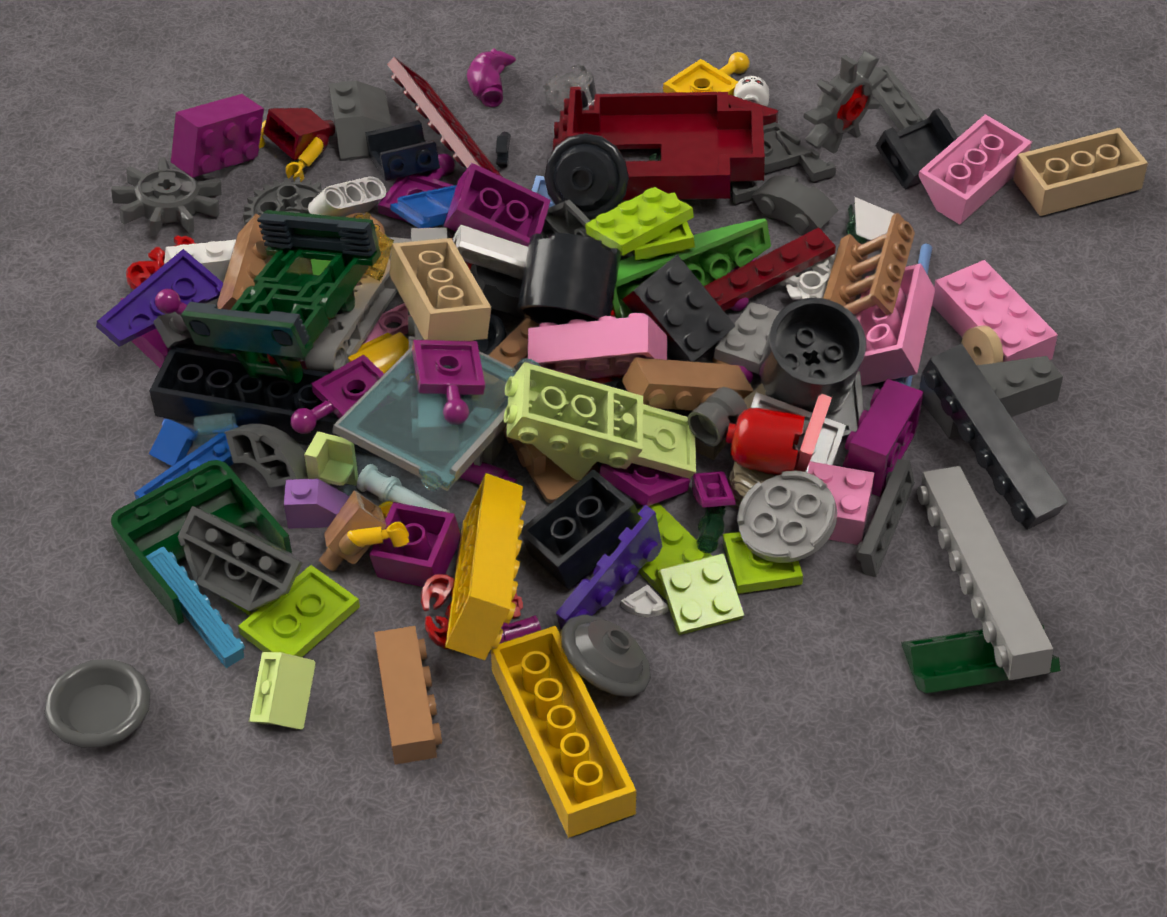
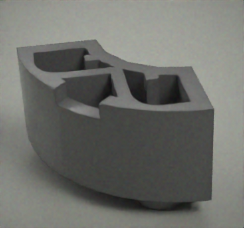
(794, 203)
(269, 451)

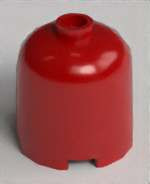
(765, 440)

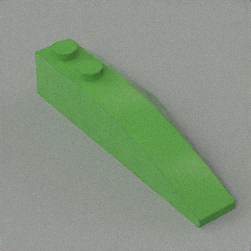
(712, 258)

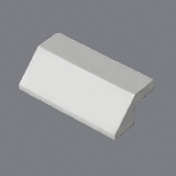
(491, 251)

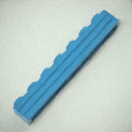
(197, 609)

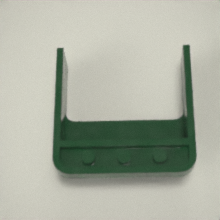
(159, 516)

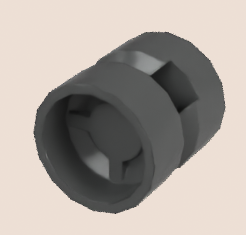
(712, 418)

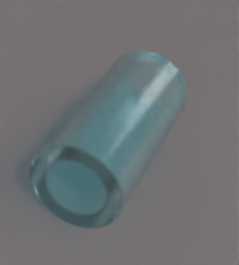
(214, 424)

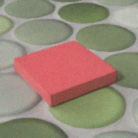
(812, 433)

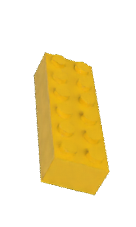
(486, 568)
(563, 732)

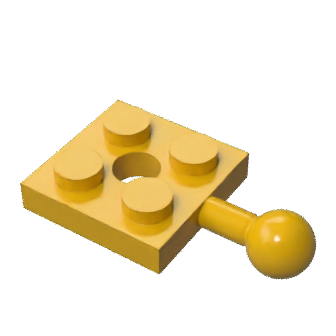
(705, 75)

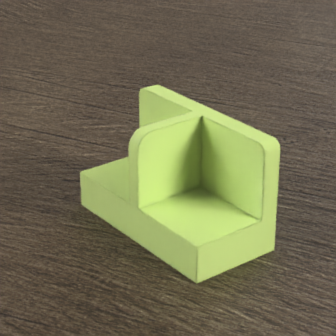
(331, 460)
(282, 690)

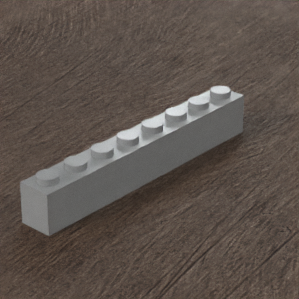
(985, 574)

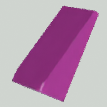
(712, 489)

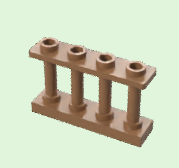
(852, 263)

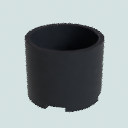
(568, 279)
(817, 335)

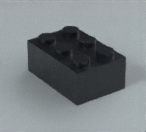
(681, 310)
(579, 528)

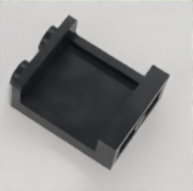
(915, 146)
(401, 150)

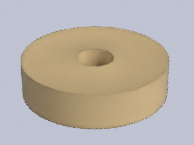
(983, 345)

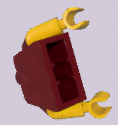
(298, 134)

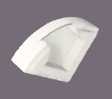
(644, 602)

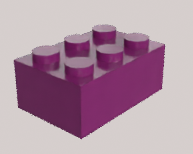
(216, 135)
(496, 206)
(884, 432)

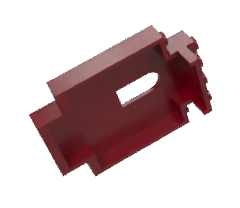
(697, 132)

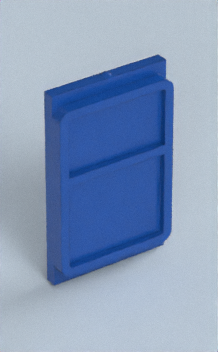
(425, 208)

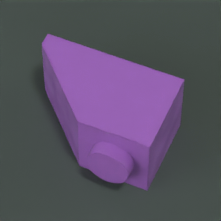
(311, 503)

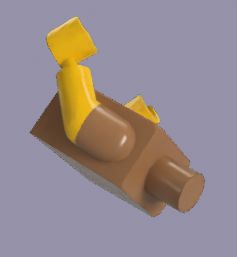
(357, 528)

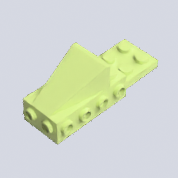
(592, 422)

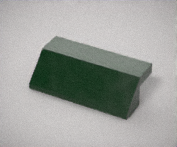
(955, 661)

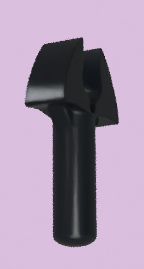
(502, 148)

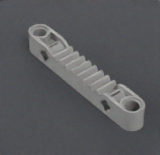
(350, 329)

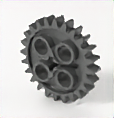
(282, 197)

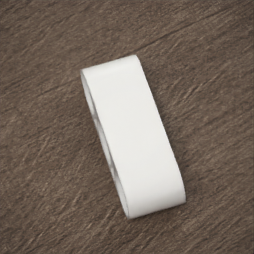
(348, 197)

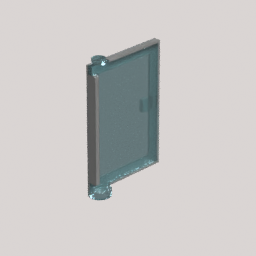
(411, 426)

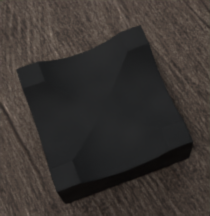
(499, 289)

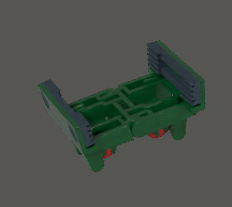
(288, 302)

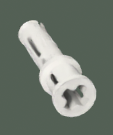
(391, 489)

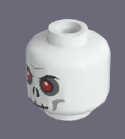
(753, 90)

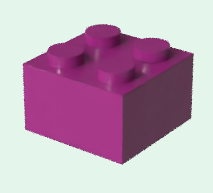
(430, 546)

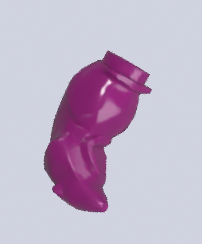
(485, 76)

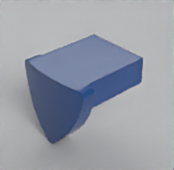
(173, 442)

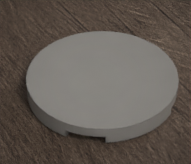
(787, 517)

